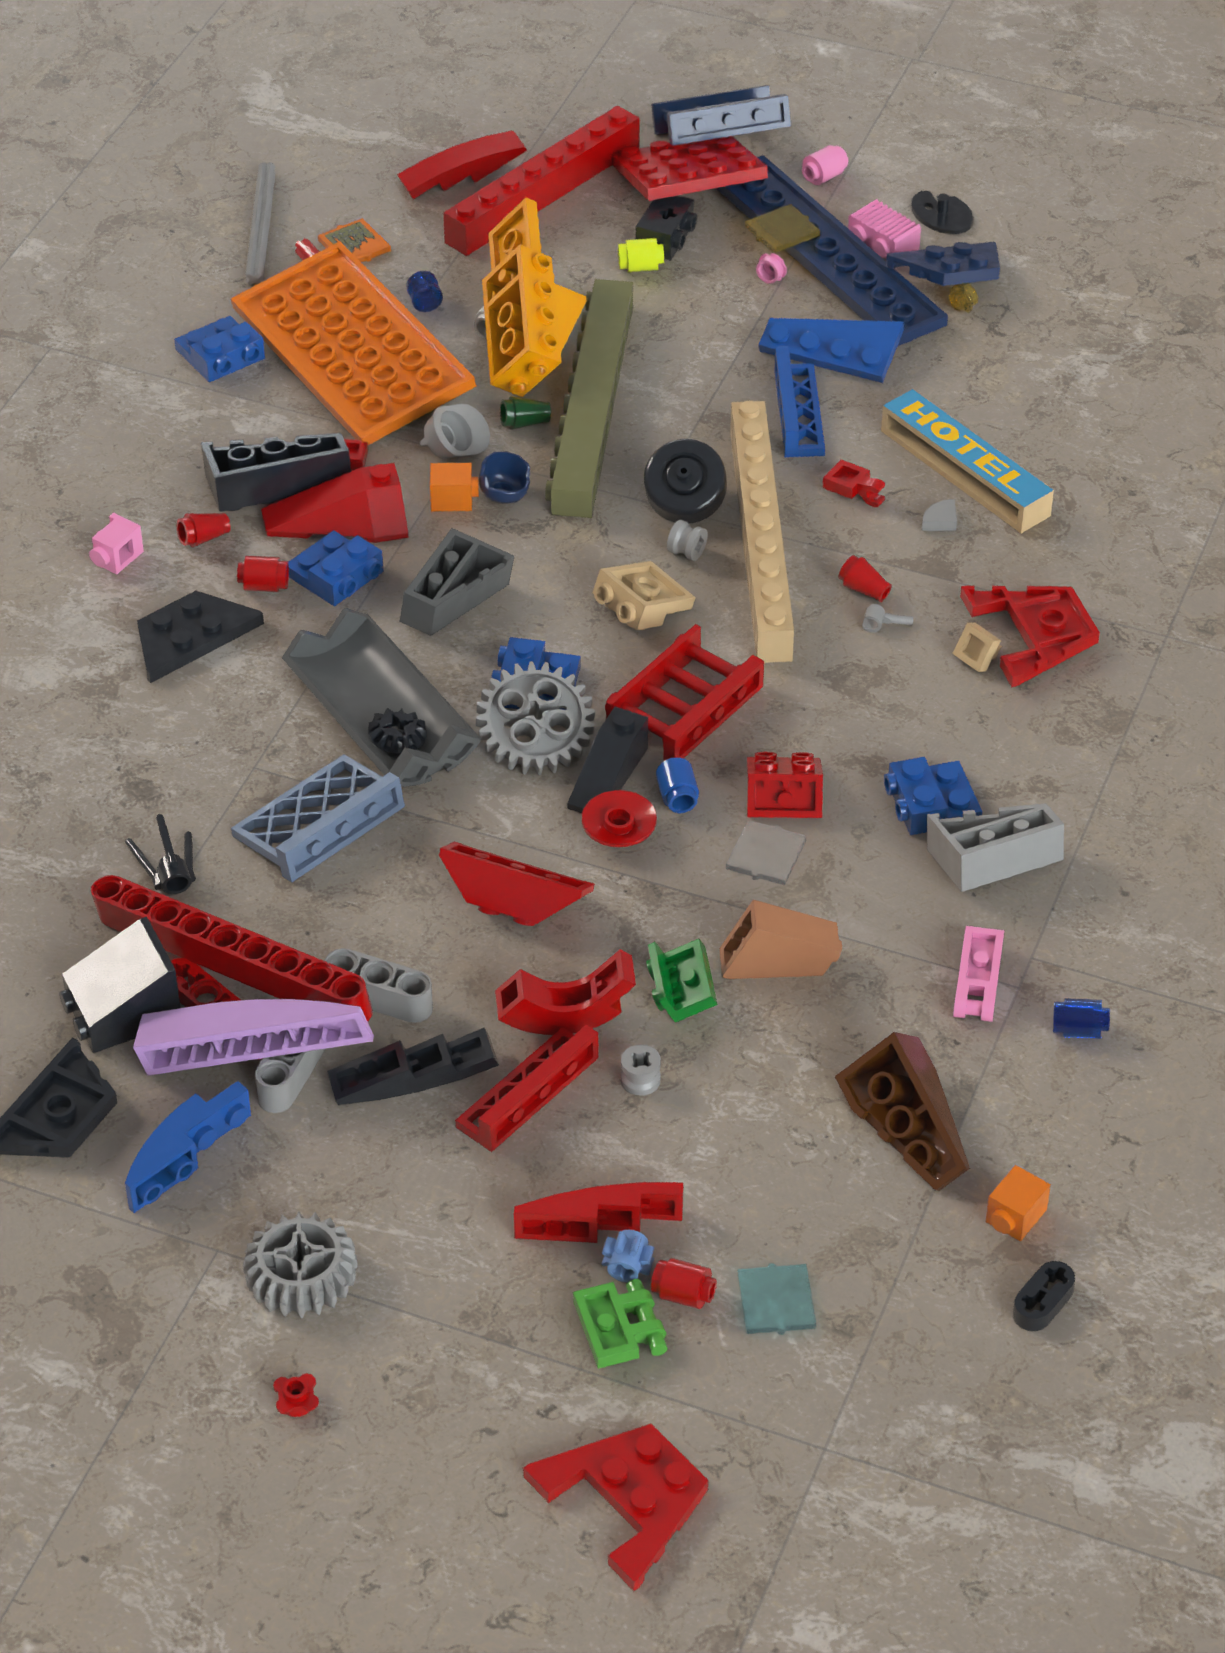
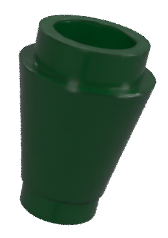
(523, 412)

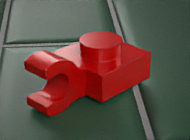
(851, 480)

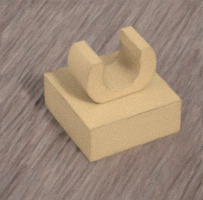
(977, 647)

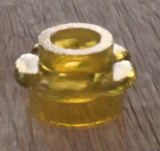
(963, 297)

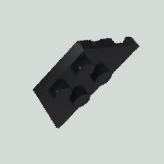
(191, 630)
(57, 1107)

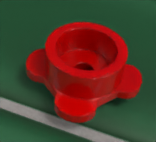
(298, 1404)

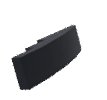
(405, 1071)

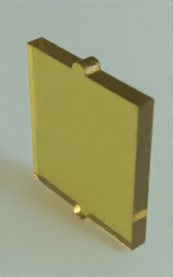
(782, 228)

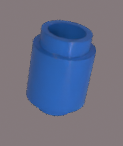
(677, 784)

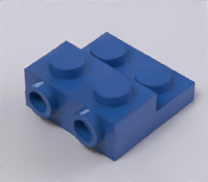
(221, 347)
(336, 566)
(527, 650)
(928, 790)

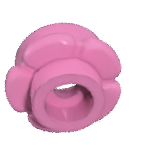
(771, 268)

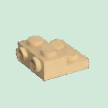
(641, 594)

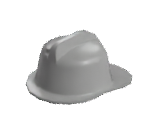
(456, 432)

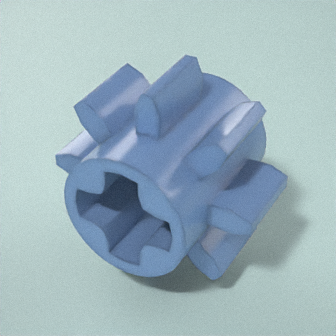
(628, 1255)

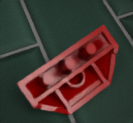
(510, 885)

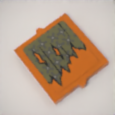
(358, 238)

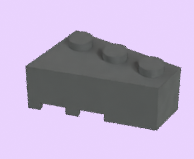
(454, 582)

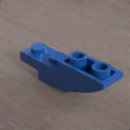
(172, 1147)

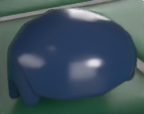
(504, 477)

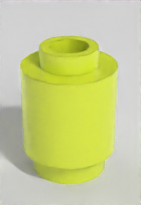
(640, 255)

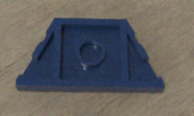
(950, 264)

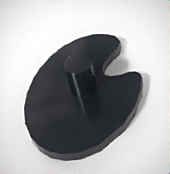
(947, 214)

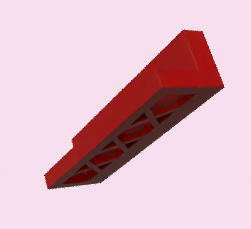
(534, 1091)

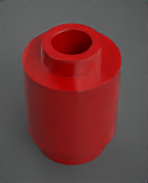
(263, 573)
(683, 1283)

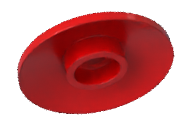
(619, 818)

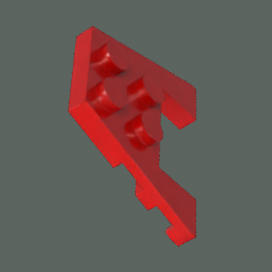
(1048, 620)
(640, 1479)

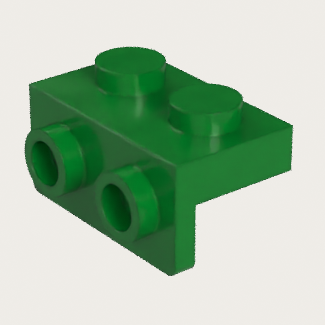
(681, 979)

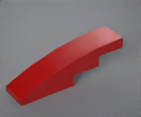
(472, 159)
(583, 1212)

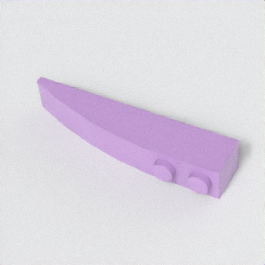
(244, 1032)

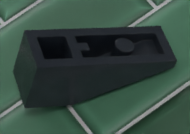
(612, 757)

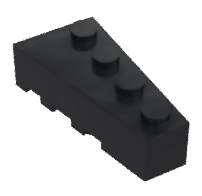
(272, 470)

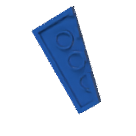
(838, 345)

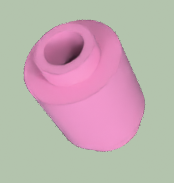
(824, 164)

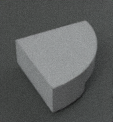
(940, 516)

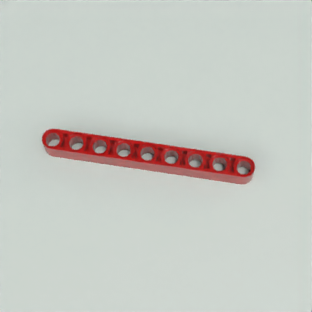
(228, 947)

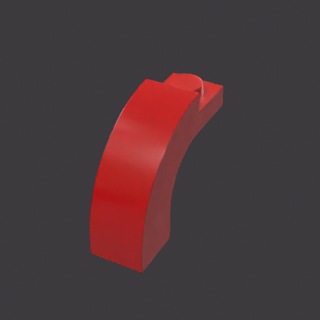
(548, 1006)

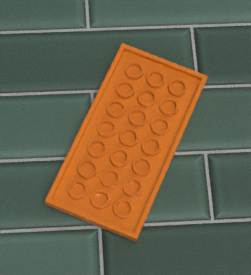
(353, 343)

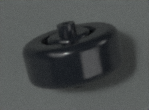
(685, 480)

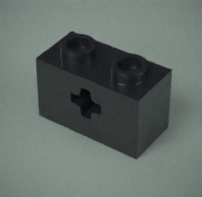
(668, 222)

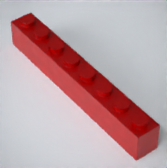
(541, 178)

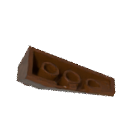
(905, 1102)

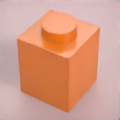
(452, 486)
(1017, 1203)

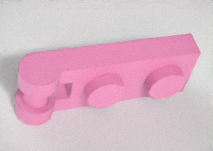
(978, 972)

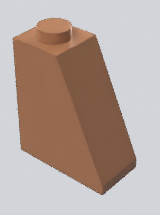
(779, 944)

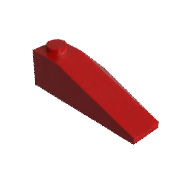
(357, 503)

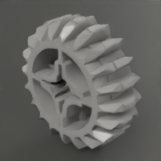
(275, 1258)

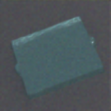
(776, 1299)

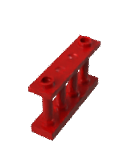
(698, 719)

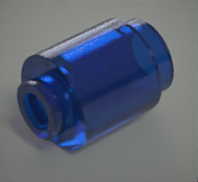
(1081, 1018)

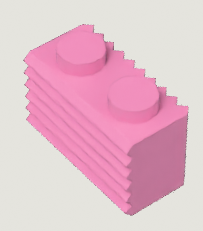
(884, 229)

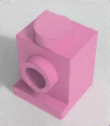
(116, 544)

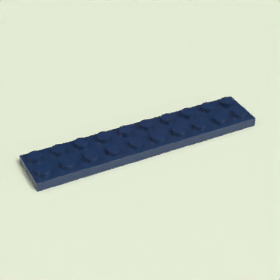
(841, 258)

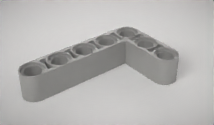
(392, 992)

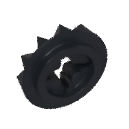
(392, 740)

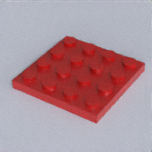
(687, 168)

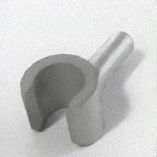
(876, 616)

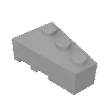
(995, 846)

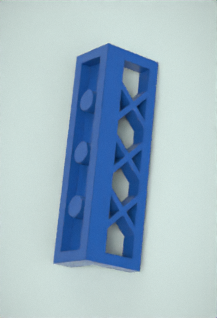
(791, 409)

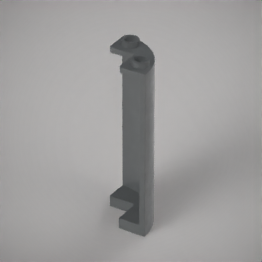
(363, 673)

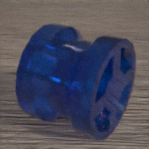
(424, 291)

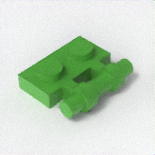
(607, 1325)

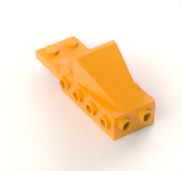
(523, 307)

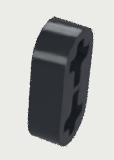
(1051, 1300)

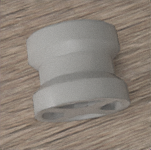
(687, 540)
(640, 1070)

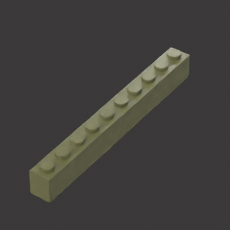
(591, 399)

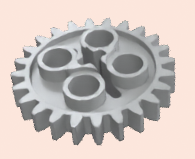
(546, 744)

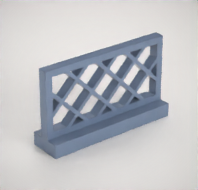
(329, 828)

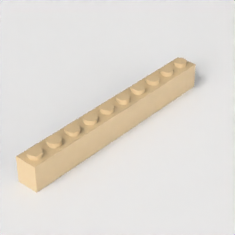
(761, 532)

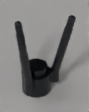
(173, 873)

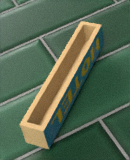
(967, 461)

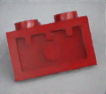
(784, 786)

